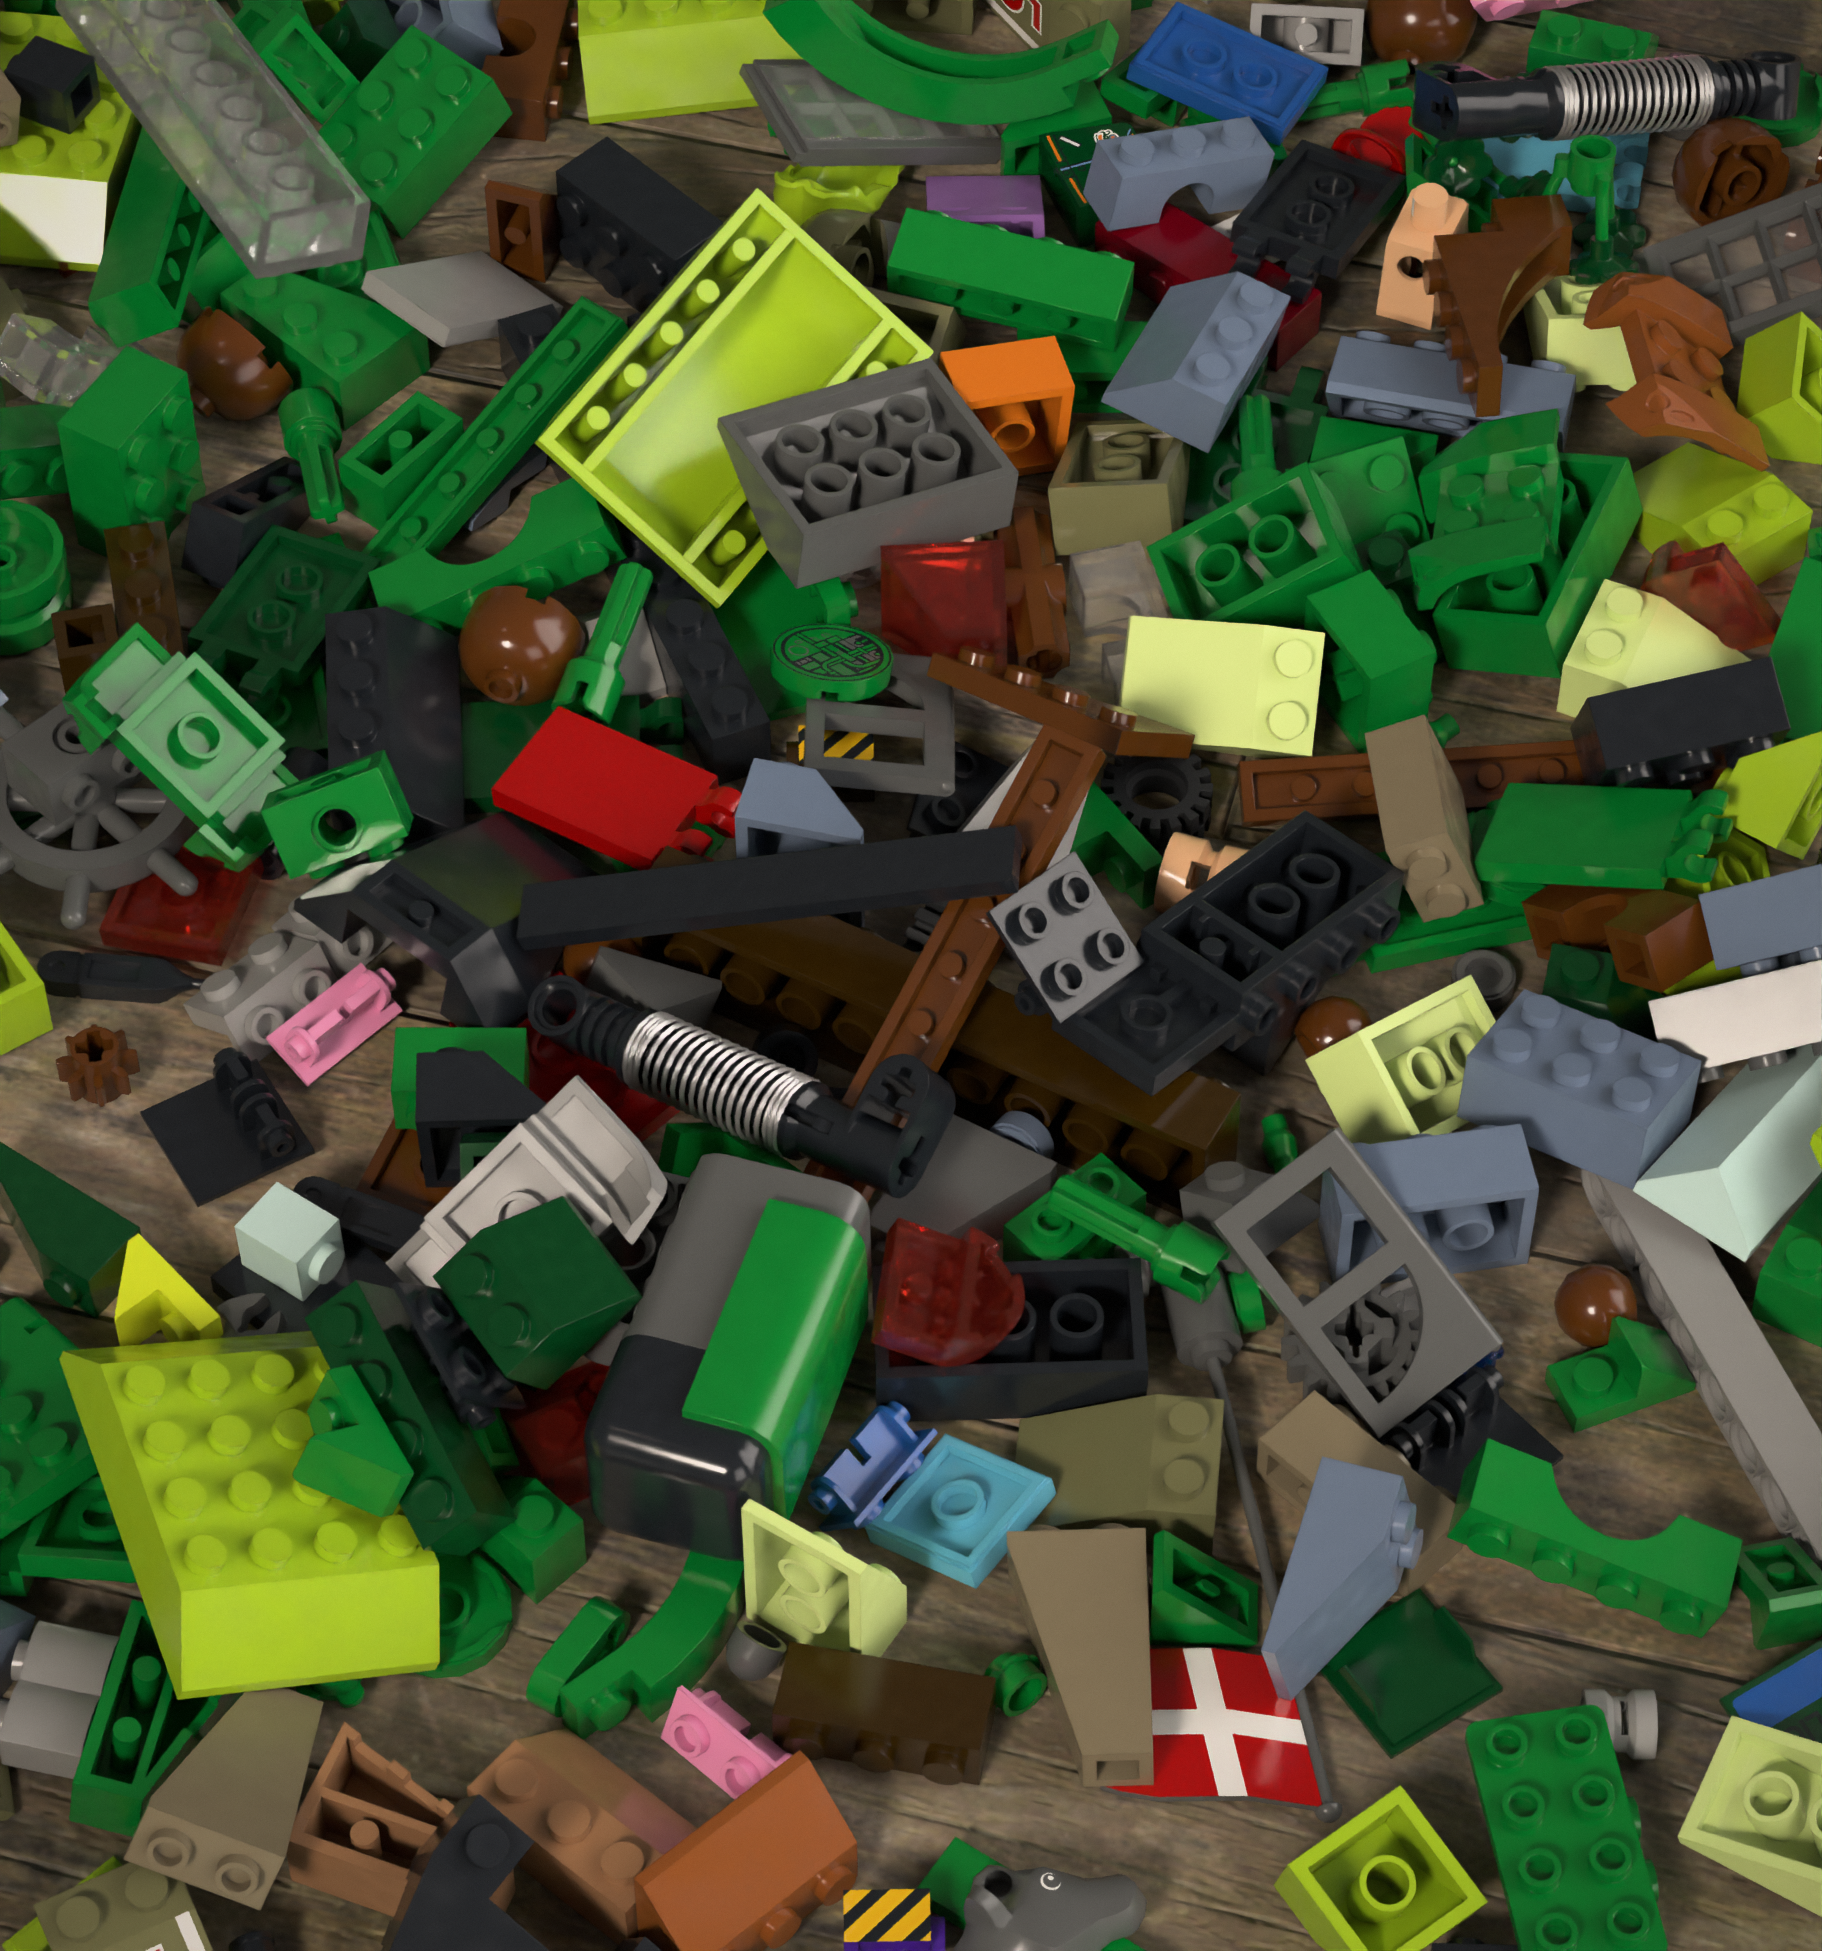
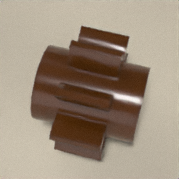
(98, 1065)

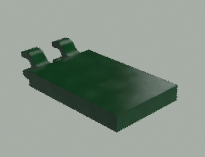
(1293, 430)
(275, 612)
(499, 732)

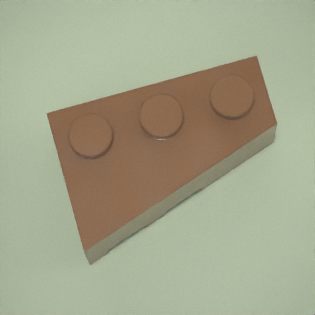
(365, 1828)

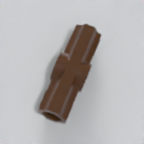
(1035, 593)

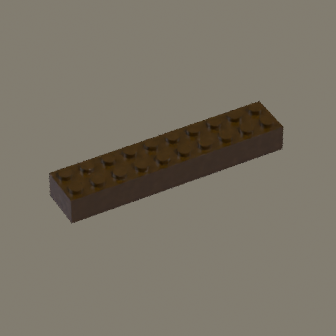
(842, 986)

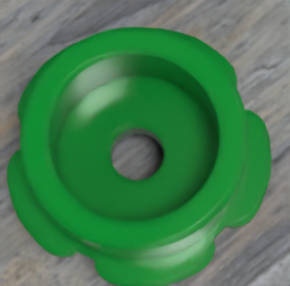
(1017, 1682)

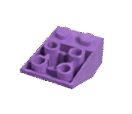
(998, 200)

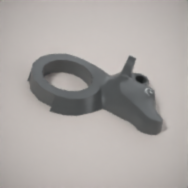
(1048, 1911)

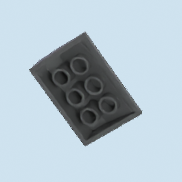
(867, 470)

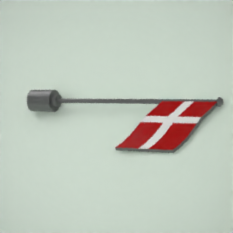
(1215, 1709)

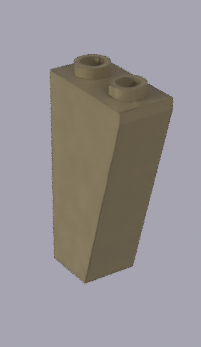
(1090, 1631)
(233, 1799)

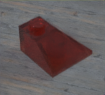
(944, 597)
(552, 1430)

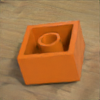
(1019, 396)

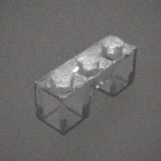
(51, 362)
(1105, 591)

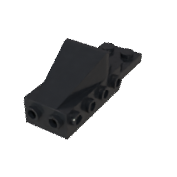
(1242, 957)

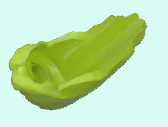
(813, 189)

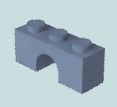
(1139, 172)

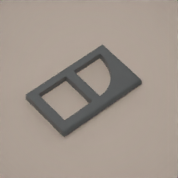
(930, 719)
(1451, 1326)

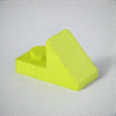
(158, 1298)

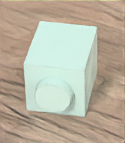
(290, 1242)

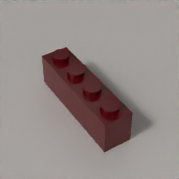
(1186, 251)

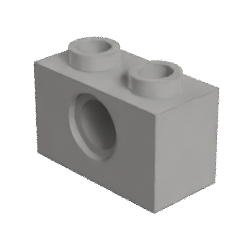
(1315, 32)

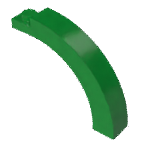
(937, 82)
(664, 1654)

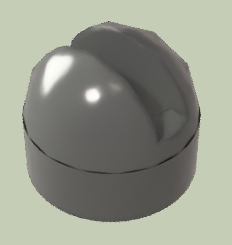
(753, 1651)

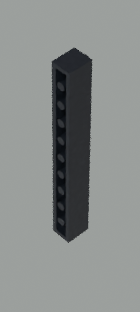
(692, 649)

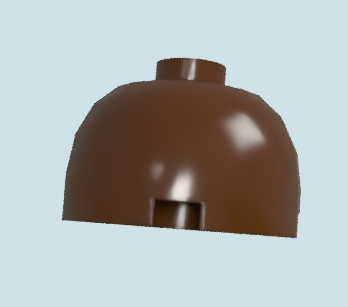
(1419, 29)
(1728, 169)
(229, 369)
(518, 645)

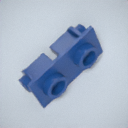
(855, 1489)

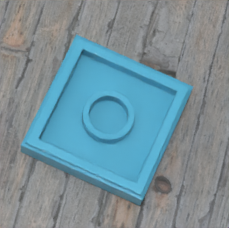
(959, 1510)

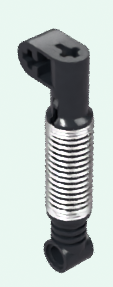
(1552, 101)
(788, 1111)

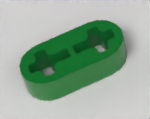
(585, 1641)

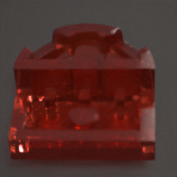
(1713, 592)
(944, 1295)

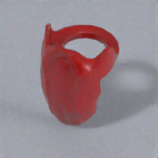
(1379, 139)

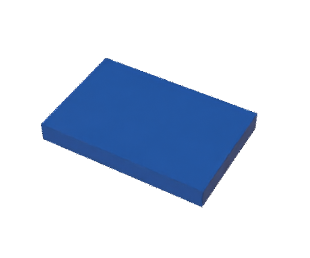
(1227, 72)

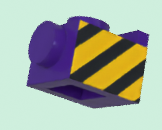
(891, 1921)

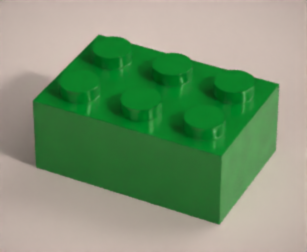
(414, 127)
(131, 449)
(1258, 554)

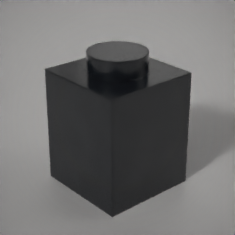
(54, 84)

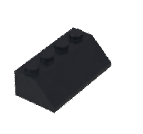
(398, 692)

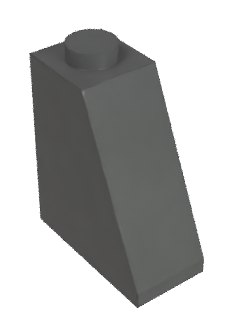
(968, 1183)

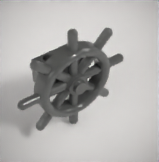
(54, 774)

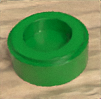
(1246, 1302)

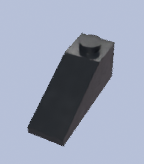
(237, 516)

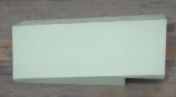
(1744, 1156)

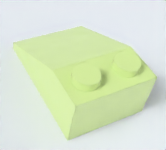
(1558, 335)
(1634, 642)
(1226, 683)
(1406, 1068)
(814, 1589)
(1763, 1811)

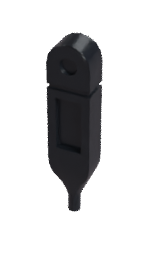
(113, 977)
(362, 1215)

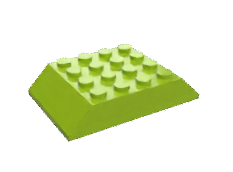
(671, 55)
(56, 185)
(736, 329)
(231, 1554)

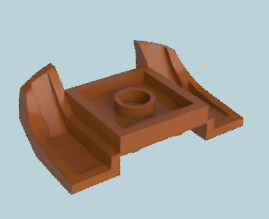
(1675, 357)

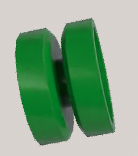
(31, 577)

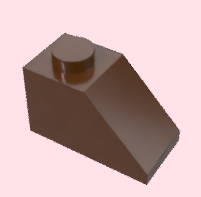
(523, 228)

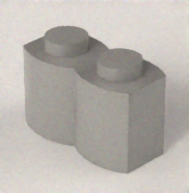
(54, 1697)

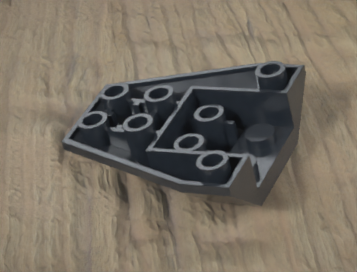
(456, 910)

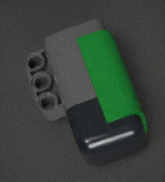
(729, 1354)

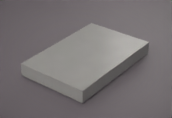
(454, 296)

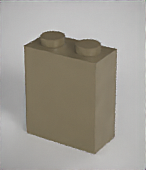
(1423, 818)

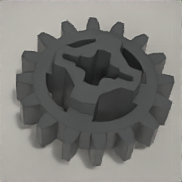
(1380, 1331)

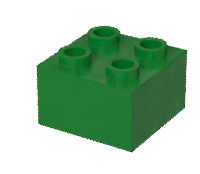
(1373, 657)

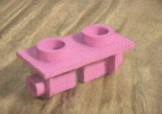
(336, 1022)
(715, 1741)

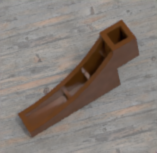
(1487, 280)

